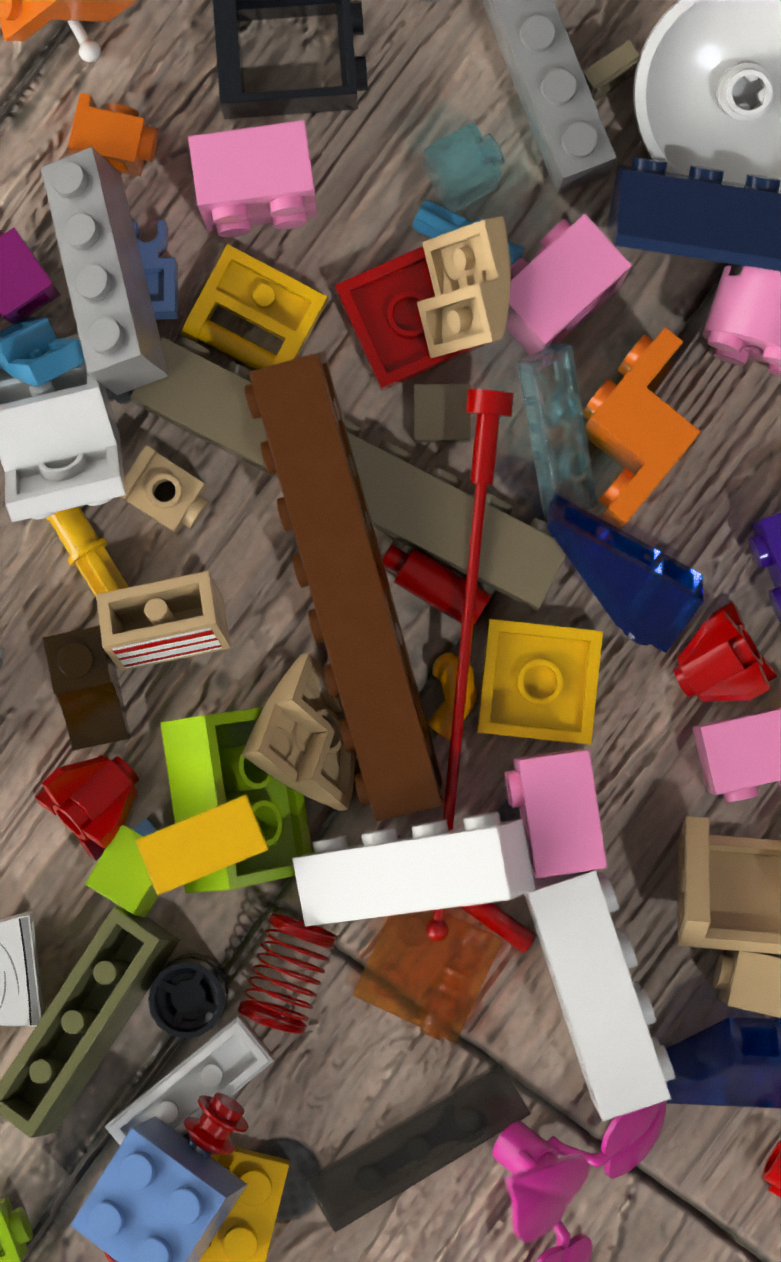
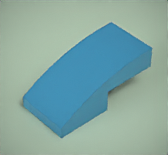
(35, 354)

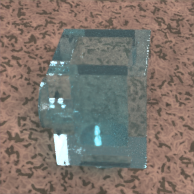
(463, 166)

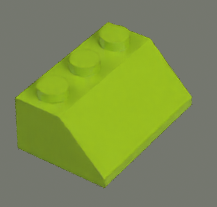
(210, 770)

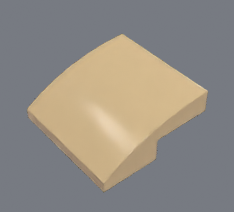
(469, 287)

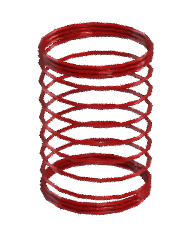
(311, 934)

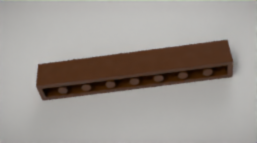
(347, 585)

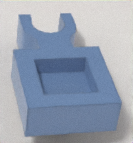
(160, 272)

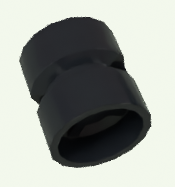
(189, 995)

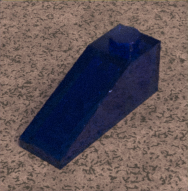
(634, 582)

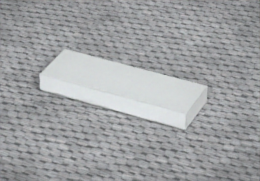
(217, 1066)

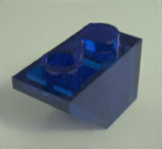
(729, 1065)

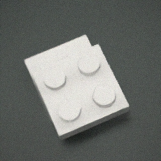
(58, 444)

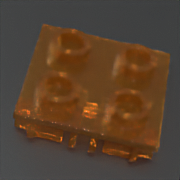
(426, 978)

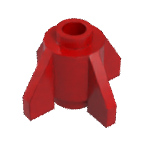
(723, 661)
(91, 799)

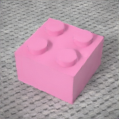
(253, 178)
(563, 283)
(558, 811)

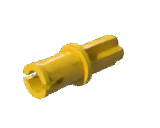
(87, 551)

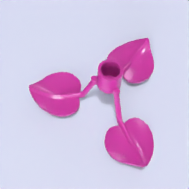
(546, 1184)

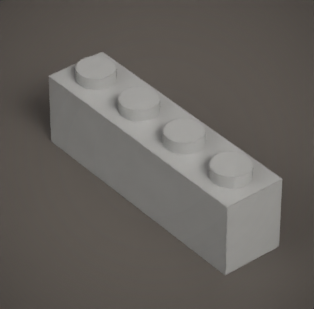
(552, 91)
(104, 272)

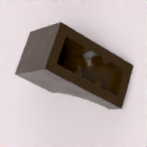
(86, 688)

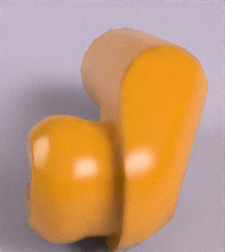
(446, 671)

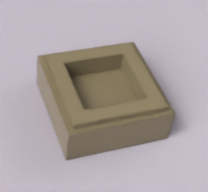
(612, 70)
(441, 413)

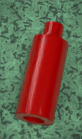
(432, 582)

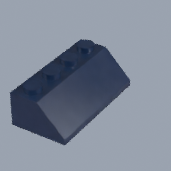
(697, 214)

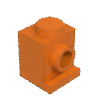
(114, 134)

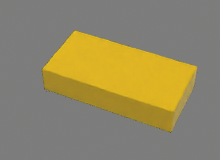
(202, 844)

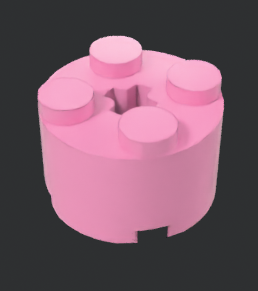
(747, 318)

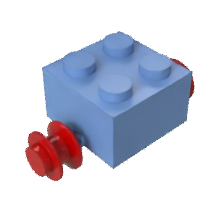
(162, 1191)

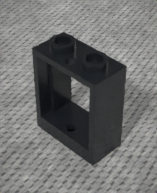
(238, 104)

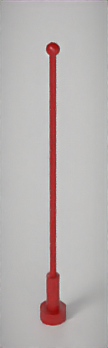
(489, 407)

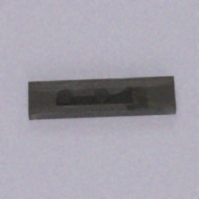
(417, 1147)

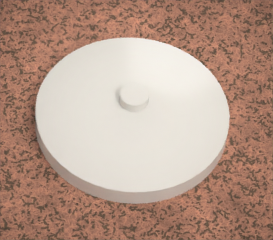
(713, 88)

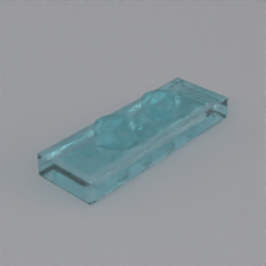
(557, 427)

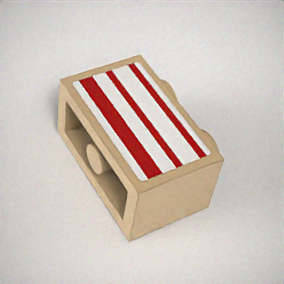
(163, 621)

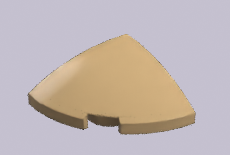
(301, 737)

